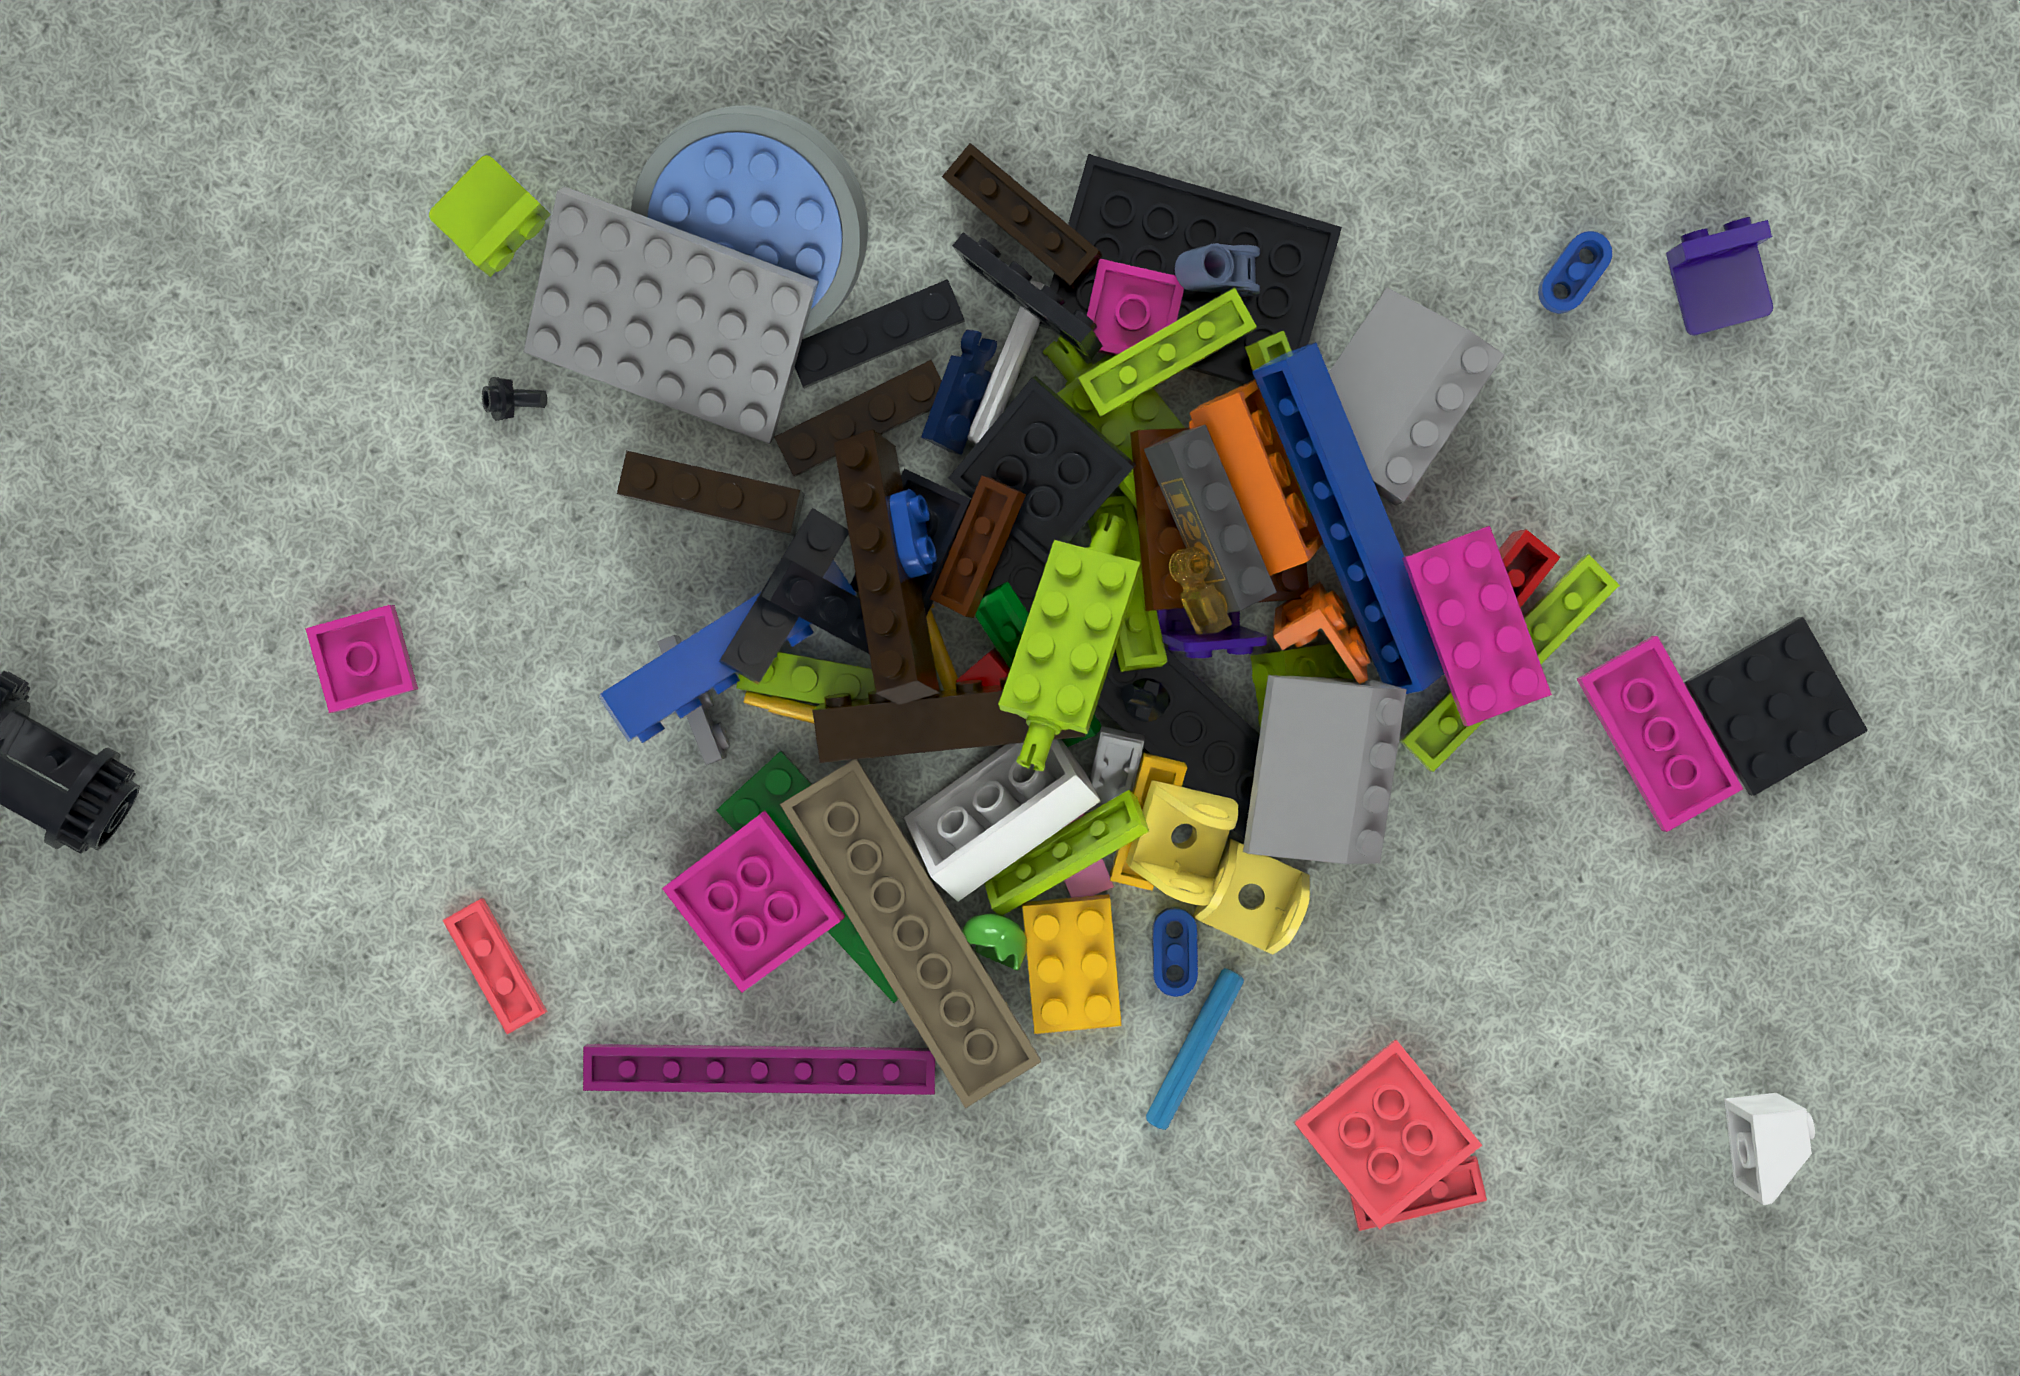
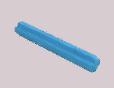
(1194, 1049)

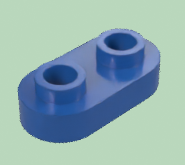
(1574, 273)
(912, 541)
(1175, 951)

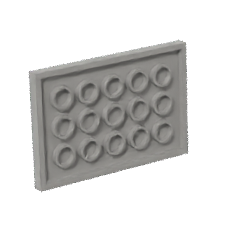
(668, 315)

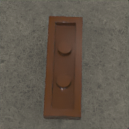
(977, 546)

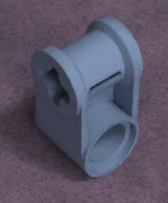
(1219, 269)

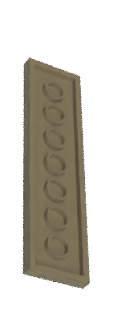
(911, 932)

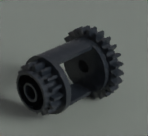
(98, 784)

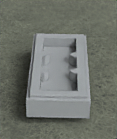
(1115, 763)

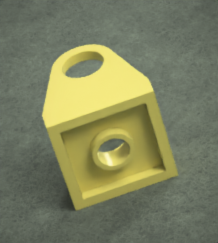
(1189, 863)
(1283, 903)

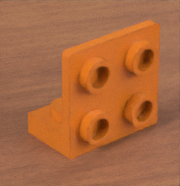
(1300, 619)

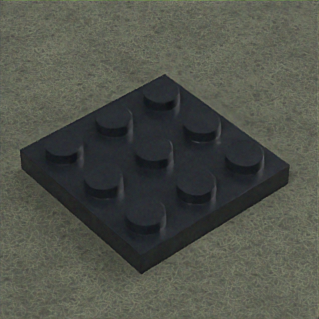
(1051, 458)
(1776, 706)

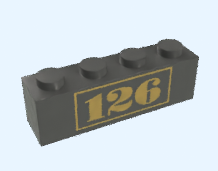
(1210, 515)

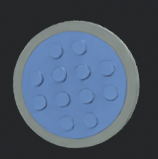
(763, 190)

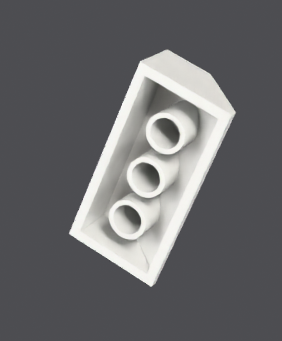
(997, 815)

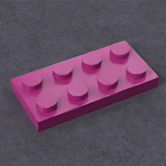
(1476, 626)
(1659, 733)

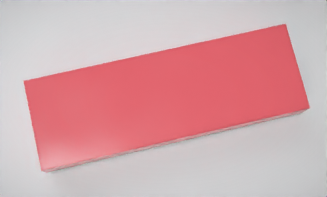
(495, 966)
(1456, 1189)

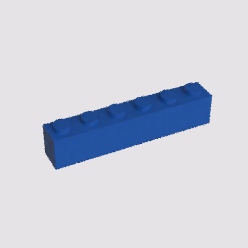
(688, 671)

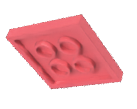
(1387, 1134)

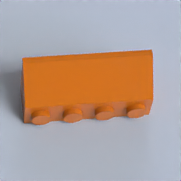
(1260, 476)

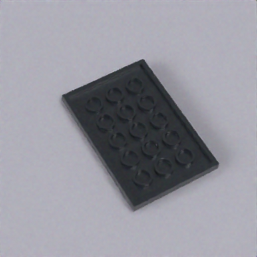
(1155, 218)

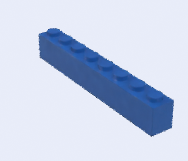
(1349, 516)

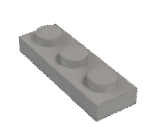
(709, 736)

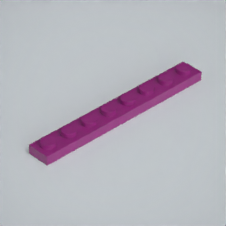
(758, 1069)

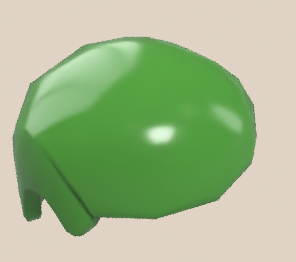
(997, 939)

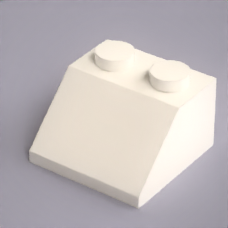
(1767, 1143)

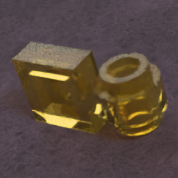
(1202, 601)

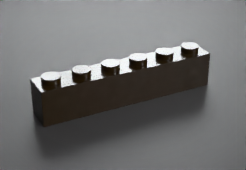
(888, 596)
(930, 724)

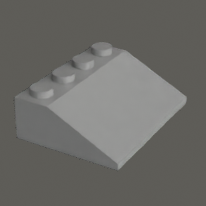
(1408, 387)
(1324, 769)

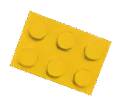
(1072, 964)

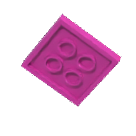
(753, 902)

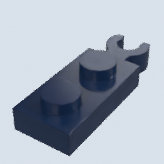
(960, 394)

